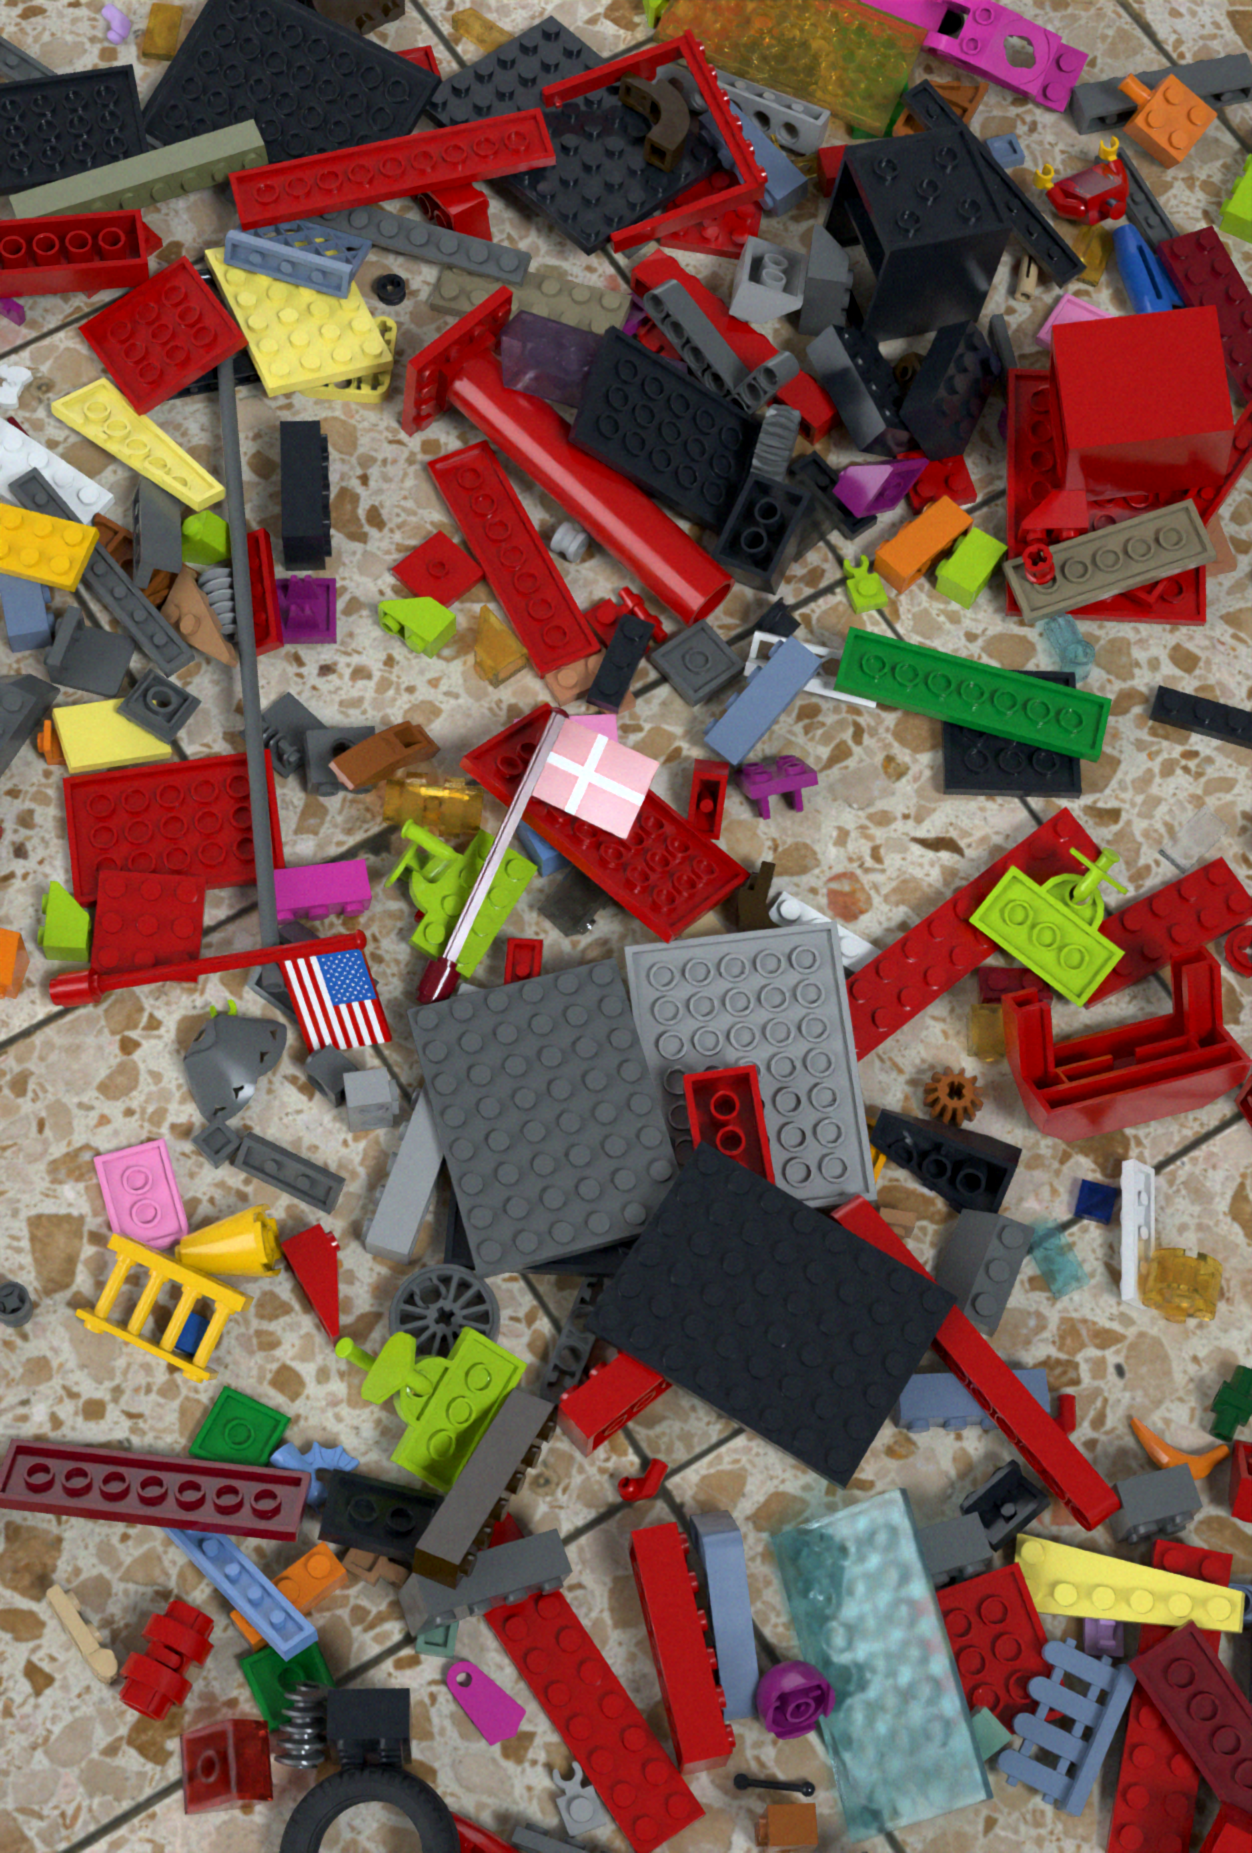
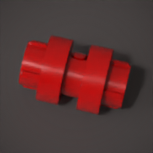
(175, 1643)

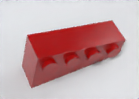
(458, 209)

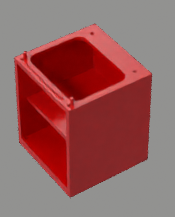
(1140, 403)

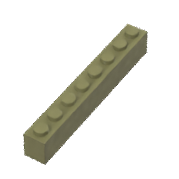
(149, 176)

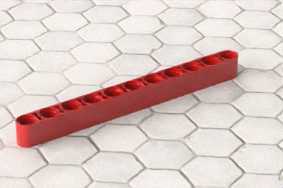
(997, 1388)

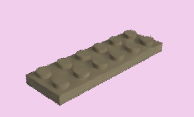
(543, 295)
(1114, 561)

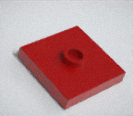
(438, 571)

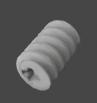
(219, 589)

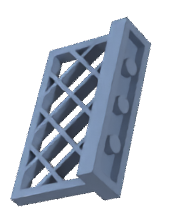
(299, 265)

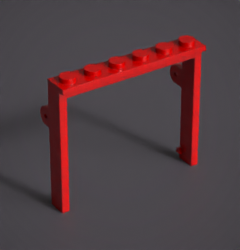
(644, 64)

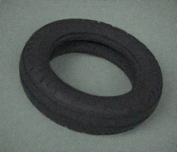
(369, 1784)

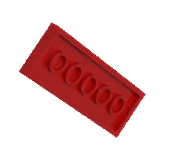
(1172, 919)

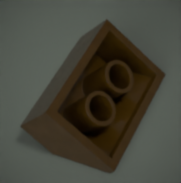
(359, 15)

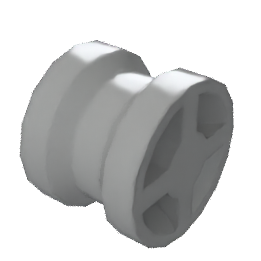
(570, 541)

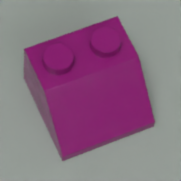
(878, 484)

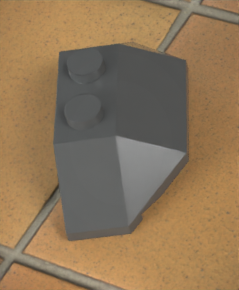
(22, 706)

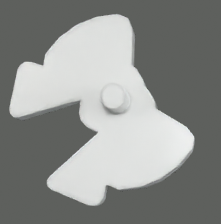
(15, 379)

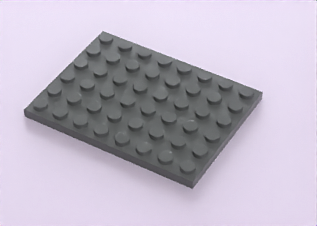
(545, 1116)

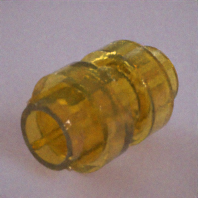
(459, 810)

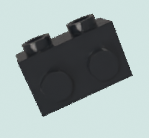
(1005, 1504)

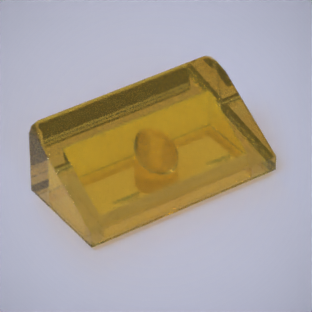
(480, 29)
(1094, 249)

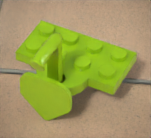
(442, 886)
(1051, 930)
(451, 1403)

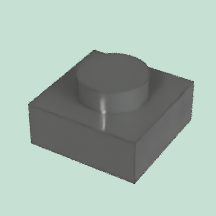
(217, 1143)

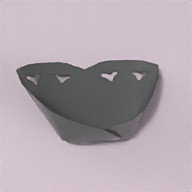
(231, 1058)

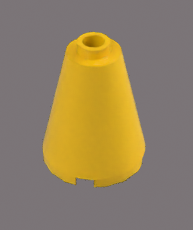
(235, 1246)

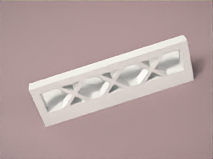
(820, 683)

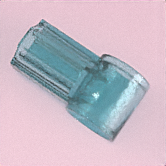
(1070, 646)

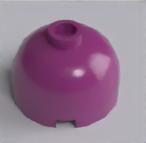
(792, 1698)

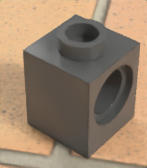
(325, 1073)

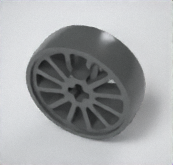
(431, 1279)

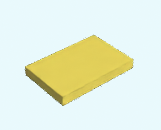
(100, 738)

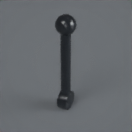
(742, 1781)

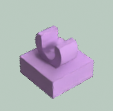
(1103, 1638)

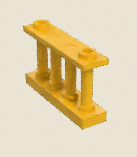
(194, 1286)

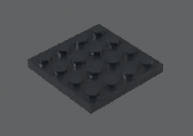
(998, 766)

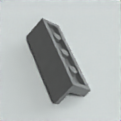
(155, 532)

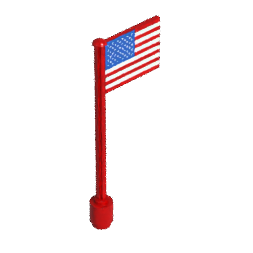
(323, 977)

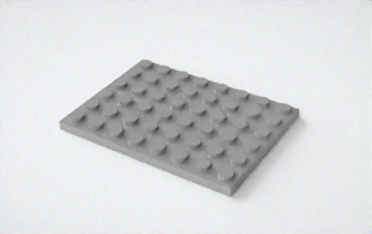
(772, 1004)

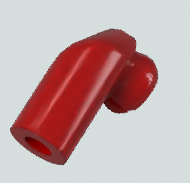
(1066, 1413)
(643, 1487)

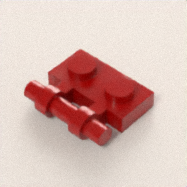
(606, 616)

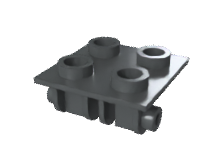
(283, 731)

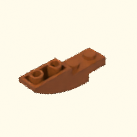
(383, 754)

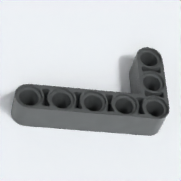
(711, 355)

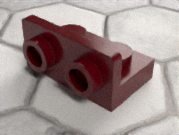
(997, 981)

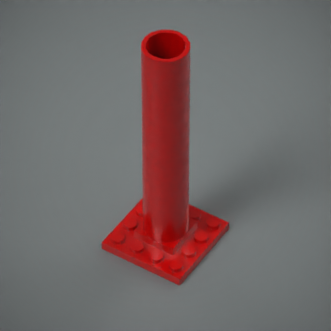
(467, 372)

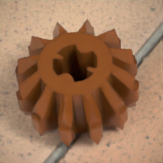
(953, 1084)

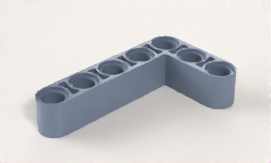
(729, 1609)

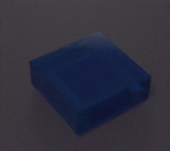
(1095, 1202)

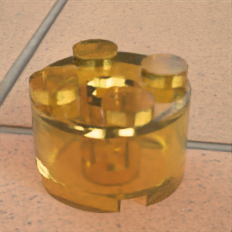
(1182, 1285)

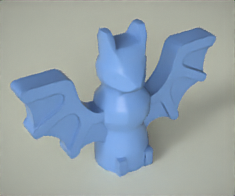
(290, 1458)

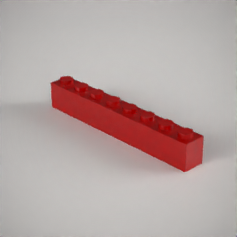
(803, 393)

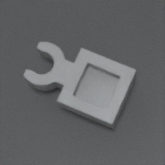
(579, 1806)

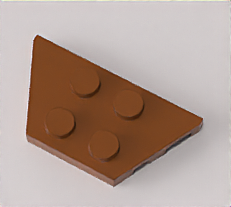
(962, 99)
(119, 544)

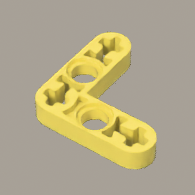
(382, 378)

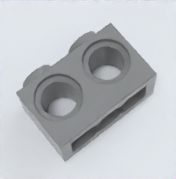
(370, 1099)

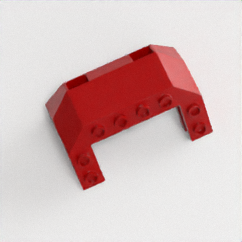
(1128, 1070)

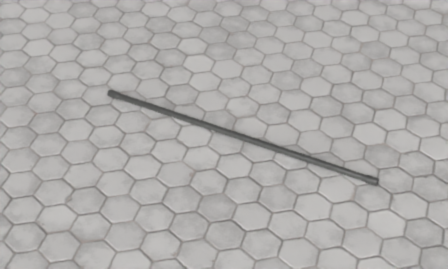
(271, 973)

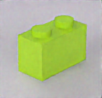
(970, 567)

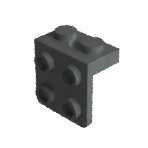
(88, 656)

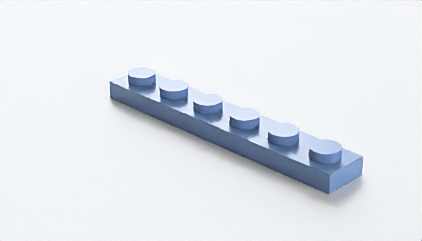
(247, 1590)

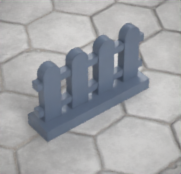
(1101, 1719)

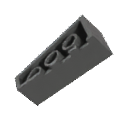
(499, 1578)

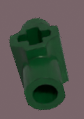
(1232, 1404)

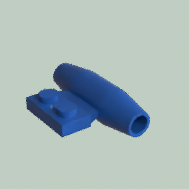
(1143, 273)

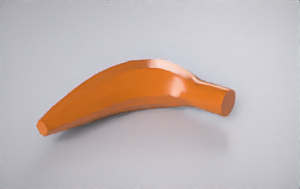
(1167, 1456)

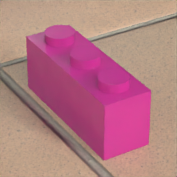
(322, 891)

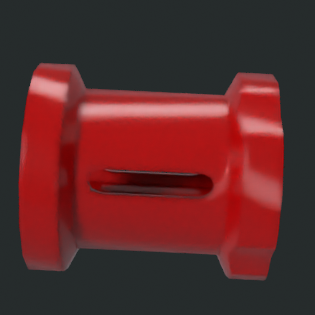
(1038, 564)

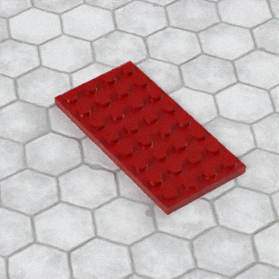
(661, 871)

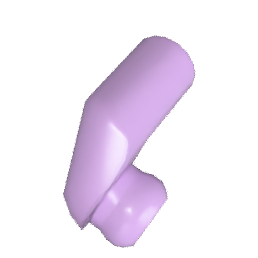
(119, 23)

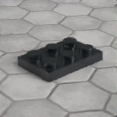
(376, 1515)

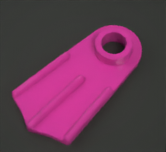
(485, 1703)

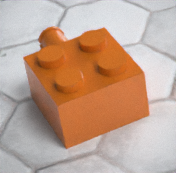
(1166, 119)

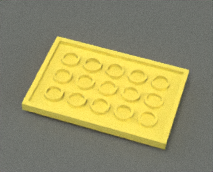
(299, 333)

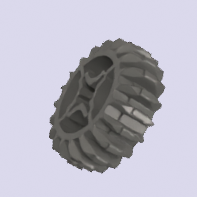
(776, 442)

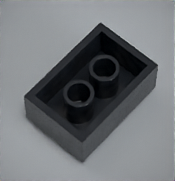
(764, 532)

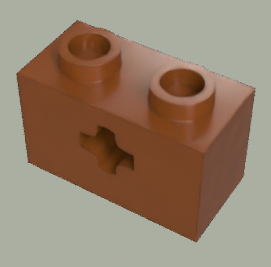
(787, 1828)

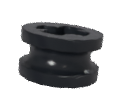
(386, 297)

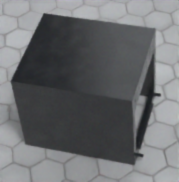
(925, 226)

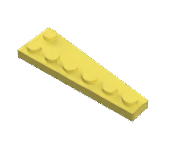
(112, 423)
(1111, 1589)

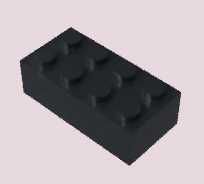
(862, 389)
(950, 390)
(305, 495)
(370, 1726)

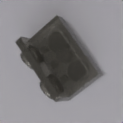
(575, 903)

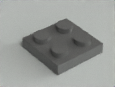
(698, 662)

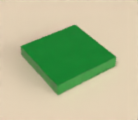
(240, 1431)
(271, 1677)

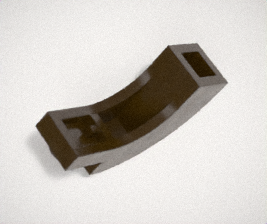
(667, 111)
(751, 903)

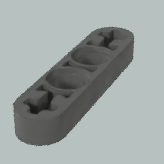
(572, 1339)

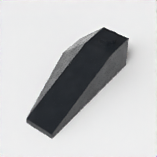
(954, 1162)

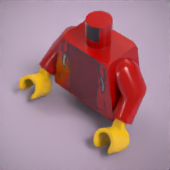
(1090, 194)

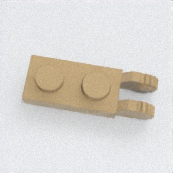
(84, 1637)

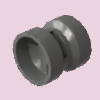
(14, 1296)

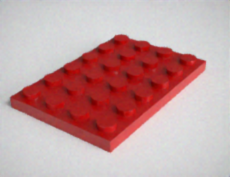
(168, 822)

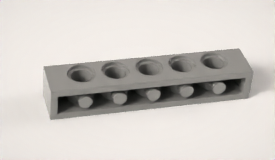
(752, 100)

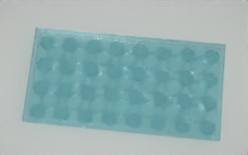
(879, 1637)

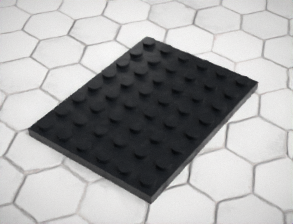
(294, 74)
(596, 139)
(771, 1314)

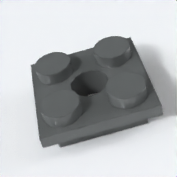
(160, 722)

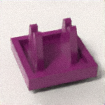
(308, 610)
(784, 775)

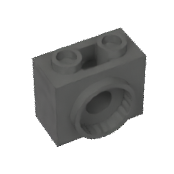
(318, 753)

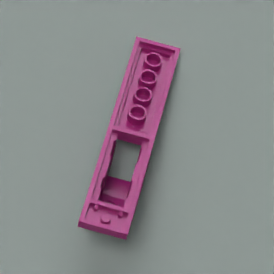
(982, 48)

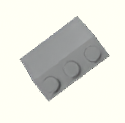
(767, 281)

